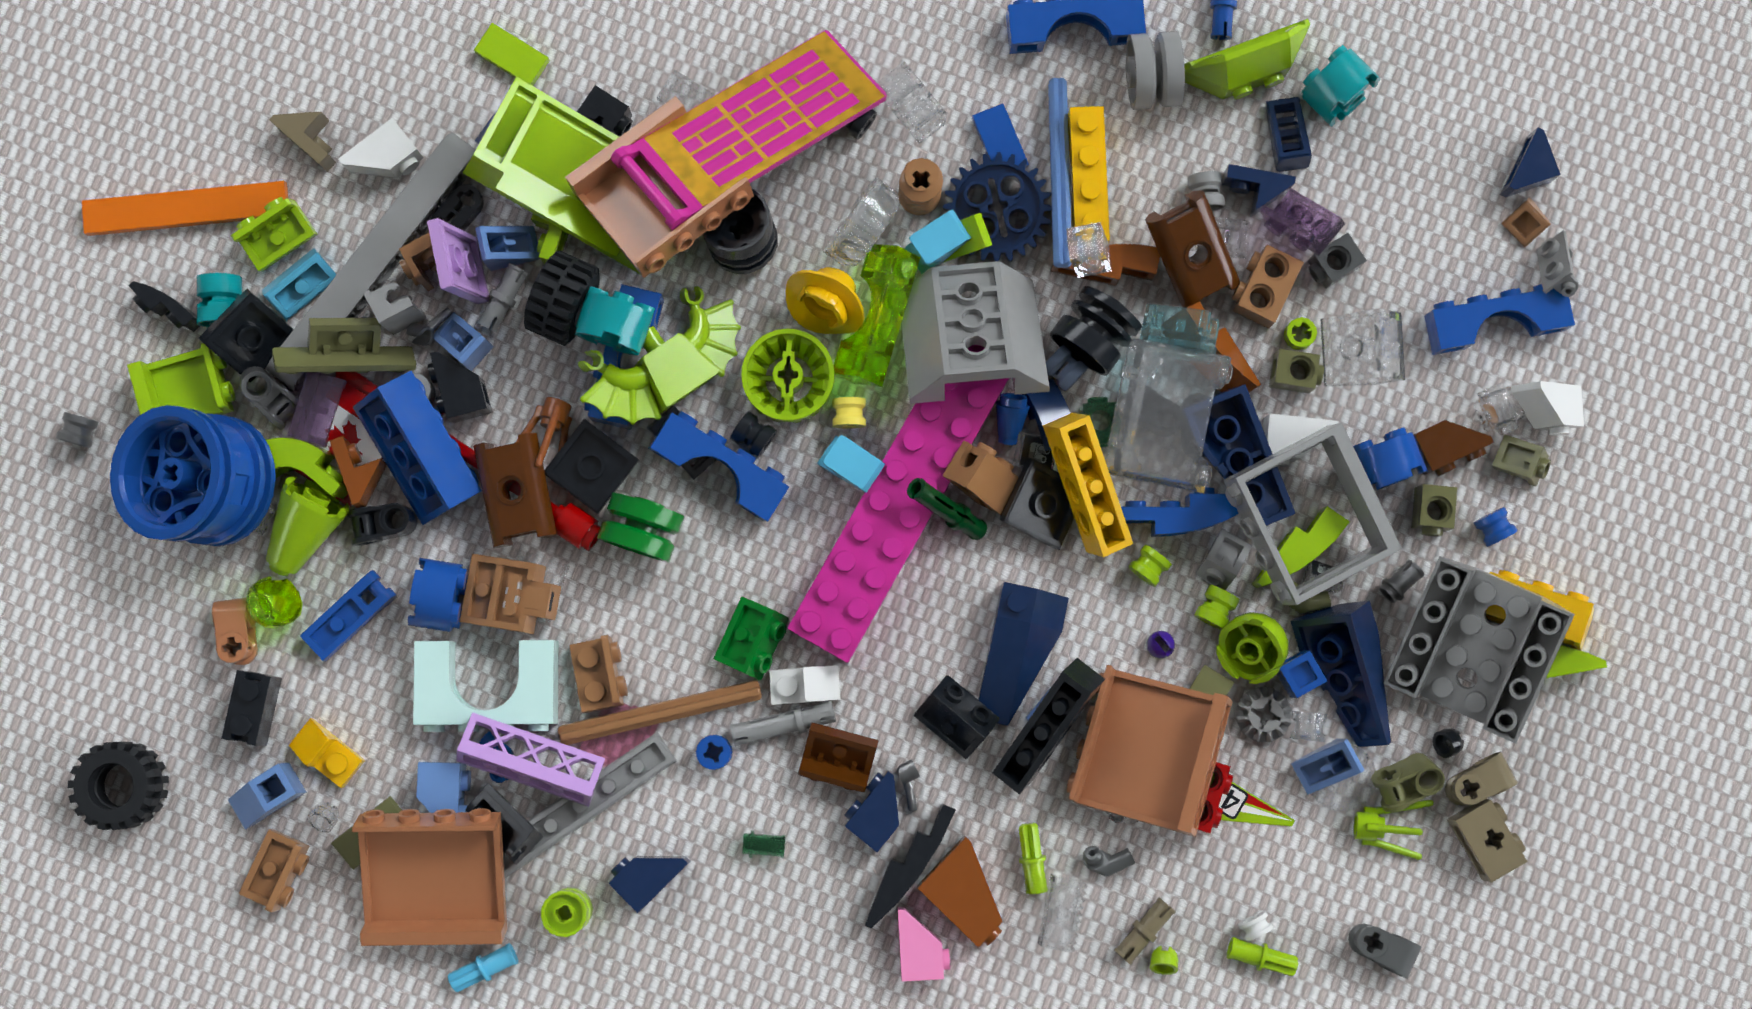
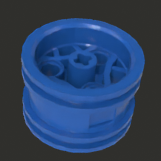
(192, 476)

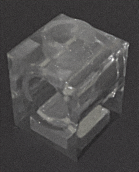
(1088, 249)

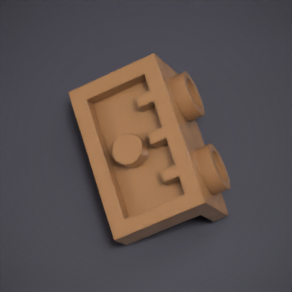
(417, 259)
(597, 674)

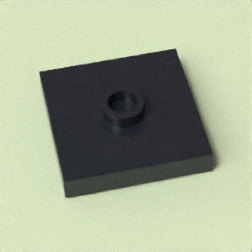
(246, 333)
(591, 466)
(1039, 505)

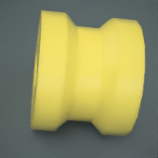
(849, 412)

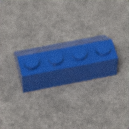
(417, 447)

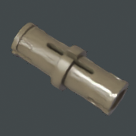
(1144, 931)

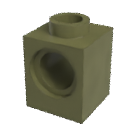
(1281, 375)
(1442, 496)

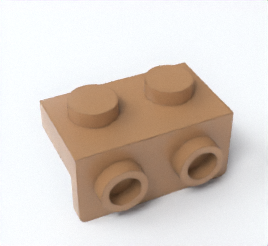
(275, 870)

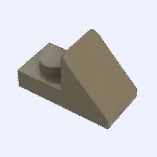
(303, 131)

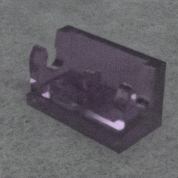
(316, 408)

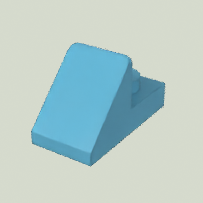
(938, 240)
(851, 463)

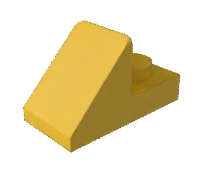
(326, 753)

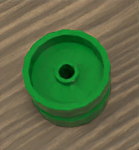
(641, 525)

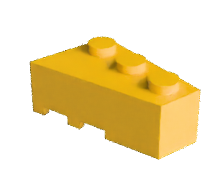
(1573, 601)

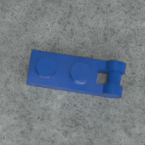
(347, 616)

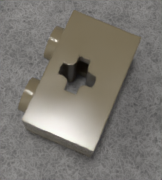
(1471, 830)

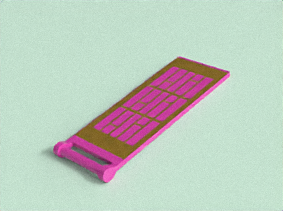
(752, 126)

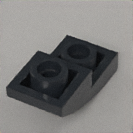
(158, 302)

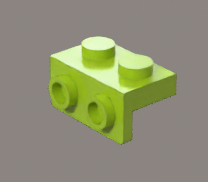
(274, 232)

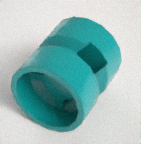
(217, 294)

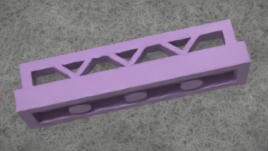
(524, 771)

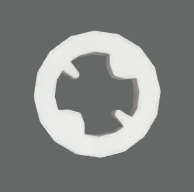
(1255, 926)

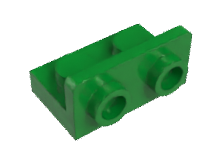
(751, 638)

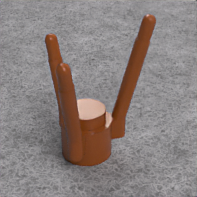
(553, 416)

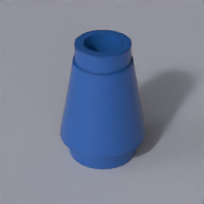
(1011, 417)

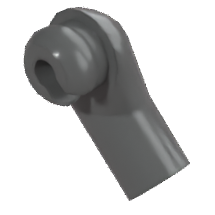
(1105, 863)

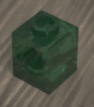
(1101, 406)

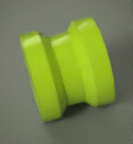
(1149, 565)

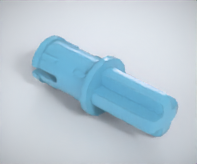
(483, 968)

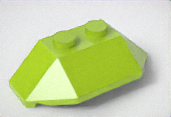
(1248, 64)

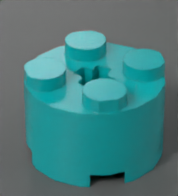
(1339, 86)
(614, 321)

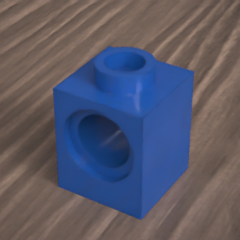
(1300, 674)

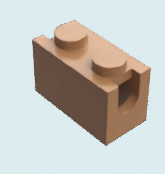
(982, 476)

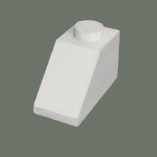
(383, 153)
(1551, 405)
(1286, 429)

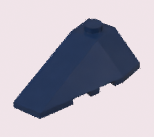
(1238, 441)
(1020, 642)
(1349, 655)

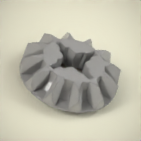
(1250, 723)

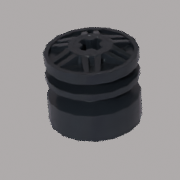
(744, 238)
(1100, 324)

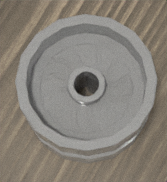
(1155, 70)

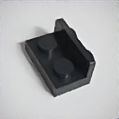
(956, 717)

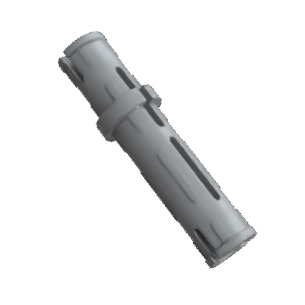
(782, 723)

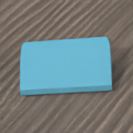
(299, 284)

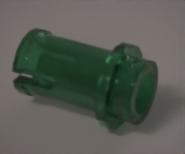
(763, 844)

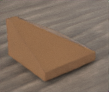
(1526, 222)

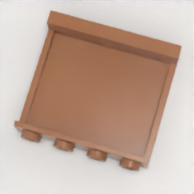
(629, 214)
(1149, 751)
(432, 877)

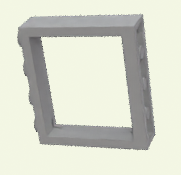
(1359, 492)

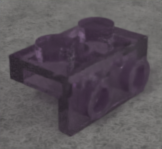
(1303, 222)

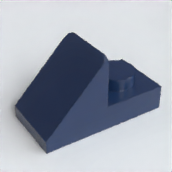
(1265, 184)

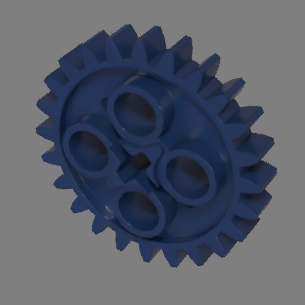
(1027, 201)

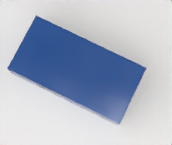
(998, 134)

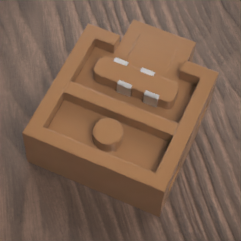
(508, 594)

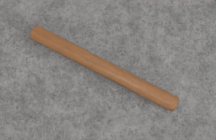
(659, 712)

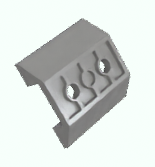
(944, 324)
(1454, 634)

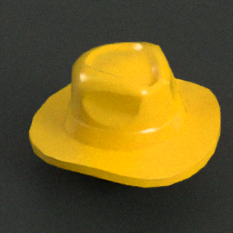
(824, 301)

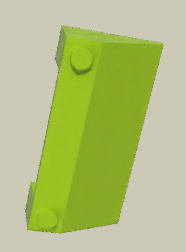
(530, 153)

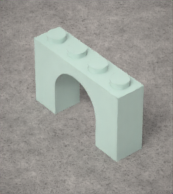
(440, 703)

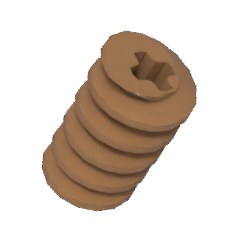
(920, 174)

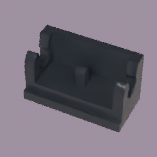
(517, 833)

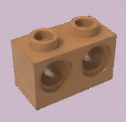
(1272, 289)

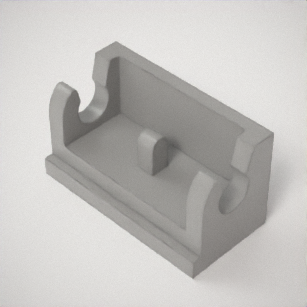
(393, 314)

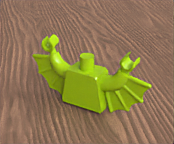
(669, 368)

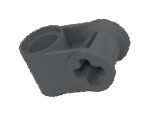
(1387, 950)

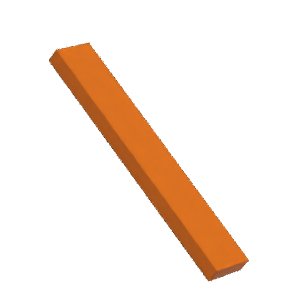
(179, 208)

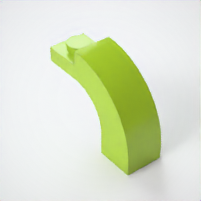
(295, 454)

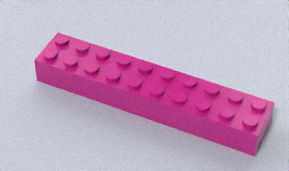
(888, 521)

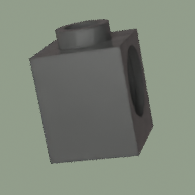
(1348, 254)

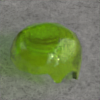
(273, 602)

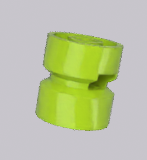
(566, 912)

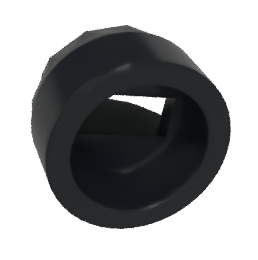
(1441, 746)

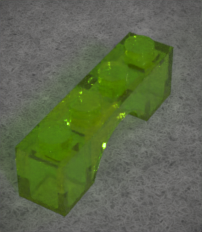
(867, 352)

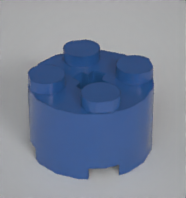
(1392, 459)
(437, 594)

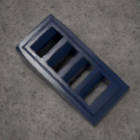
(1294, 154)

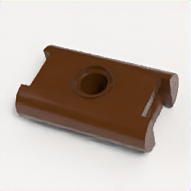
(1177, 233)
(497, 472)

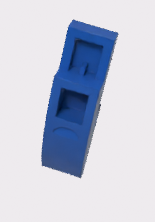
(1171, 519)

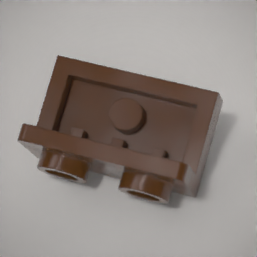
(838, 757)

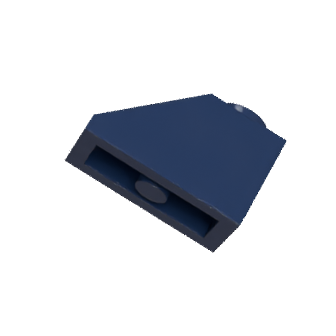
(645, 877)

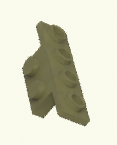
(343, 347)

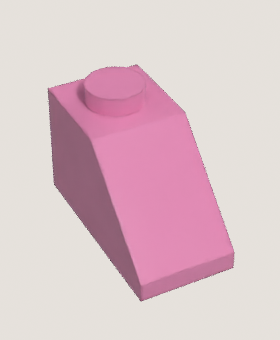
(920, 950)

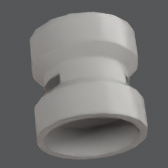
(1209, 183)

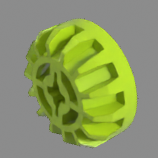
(789, 345)

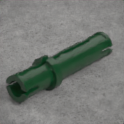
(956, 515)

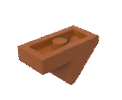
(359, 480)

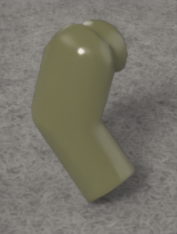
(1312, 604)

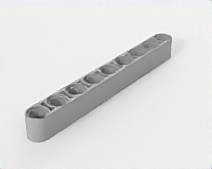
(380, 251)

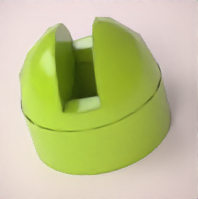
(1164, 961)

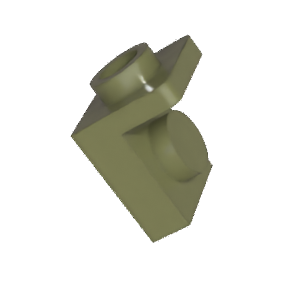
(1522, 460)

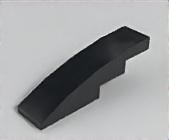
(900, 875)

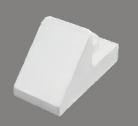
(804, 684)

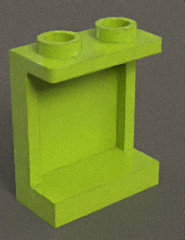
(183, 380)

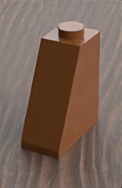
(963, 894)

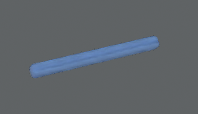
(1059, 170)

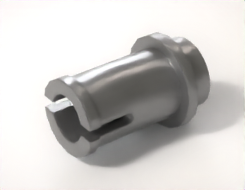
(1401, 581)

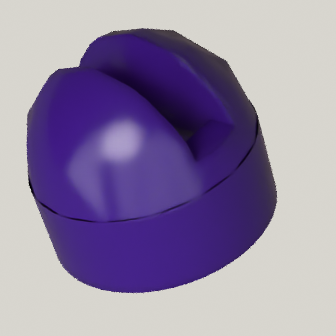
(1155, 649)

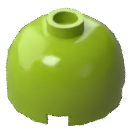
(1252, 647)

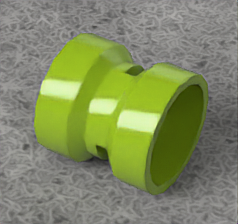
(1216, 608)

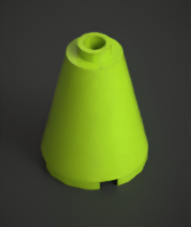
(301, 525)

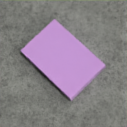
(458, 261)

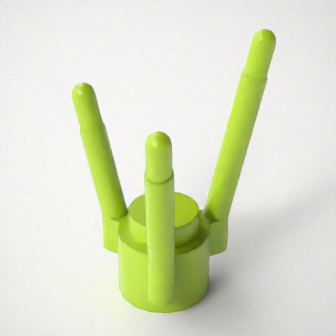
(1370, 826)

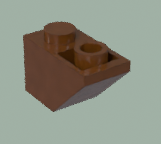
(1449, 442)

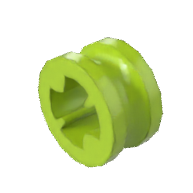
(1295, 324)

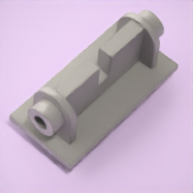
(1556, 265)

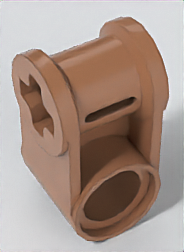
(234, 627)

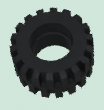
(559, 297)
(90, 785)

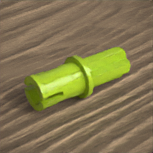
(1032, 859)
(1262, 957)

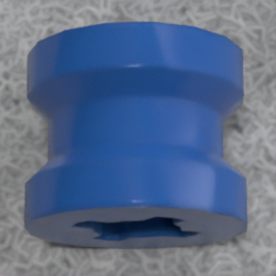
(1495, 526)
(719, 749)

